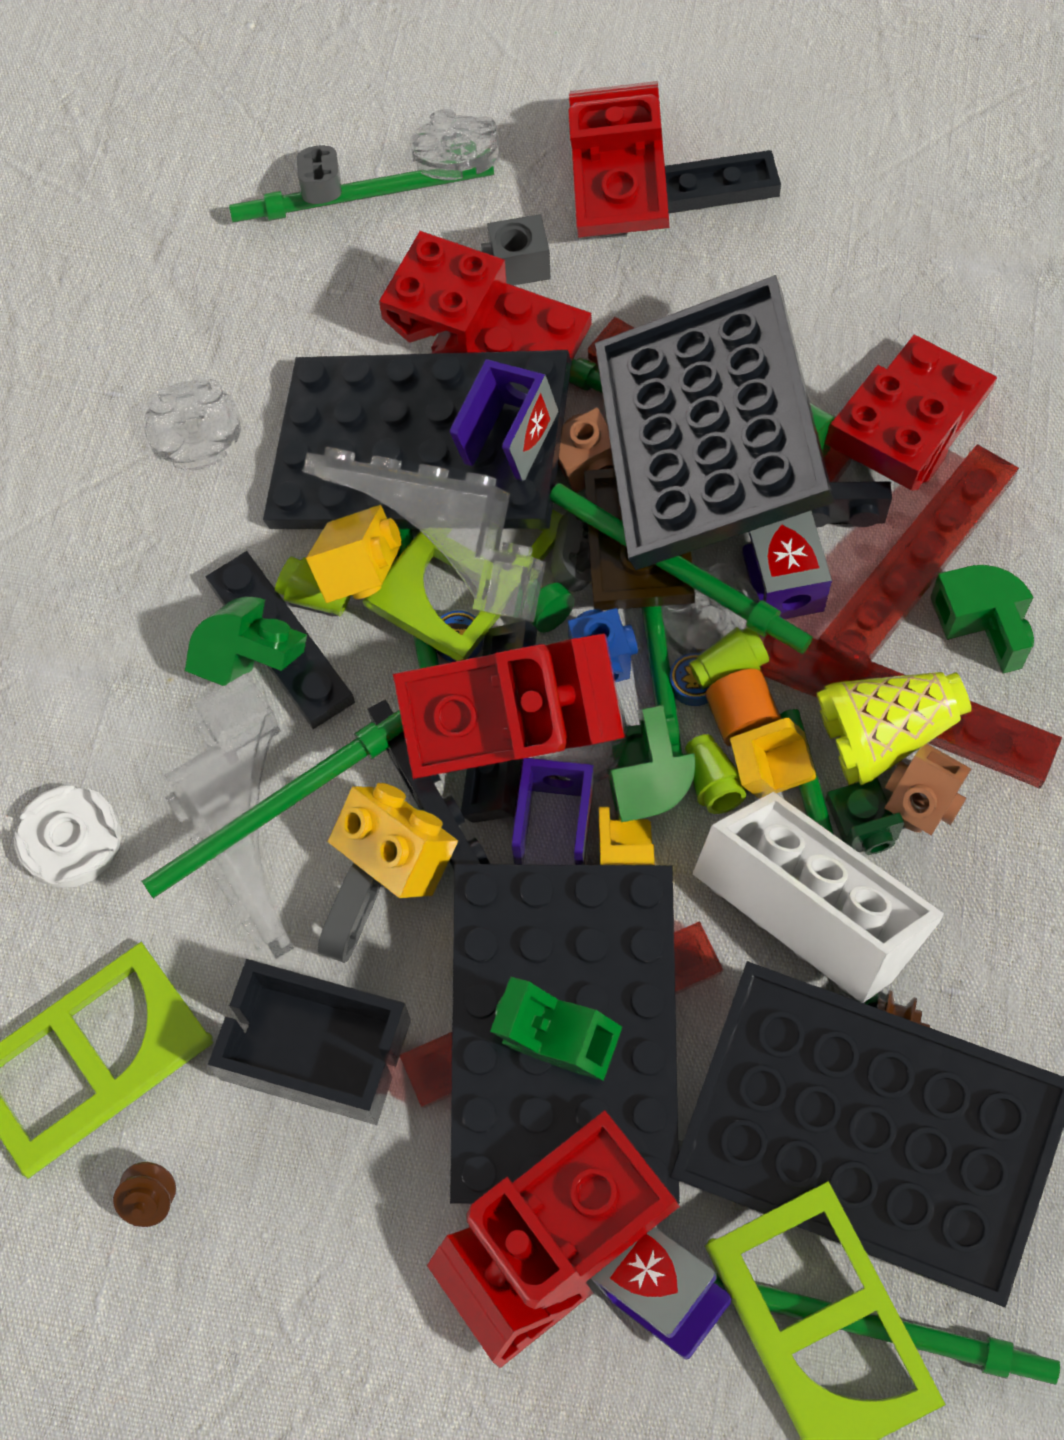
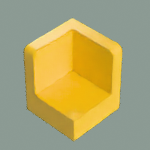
(773, 758)
(624, 841)

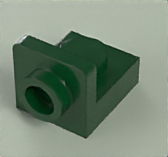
(863, 818)

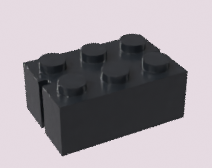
(311, 1041)

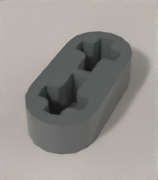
(319, 174)
(567, 545)
(348, 915)

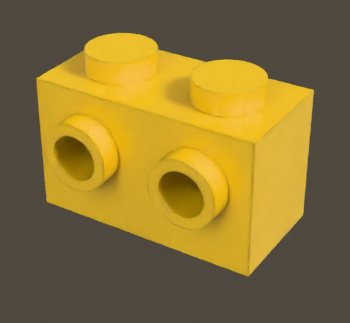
(354, 554)
(393, 840)

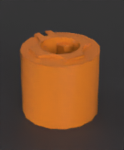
(741, 703)

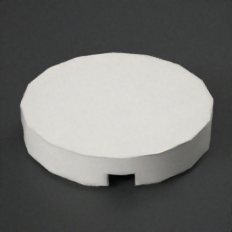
(68, 836)

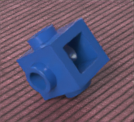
(620, 638)

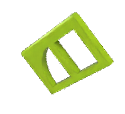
(406, 605)
(169, 1042)
(812, 1408)

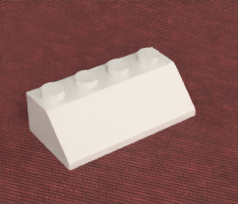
(816, 895)

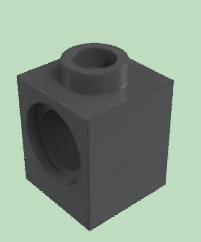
(522, 246)

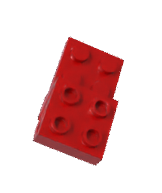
(618, 159)
(470, 305)
(910, 412)
(509, 705)
(547, 1236)

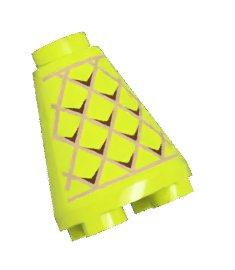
(889, 718)

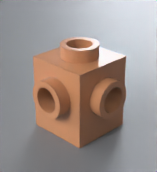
(584, 447)
(927, 789)

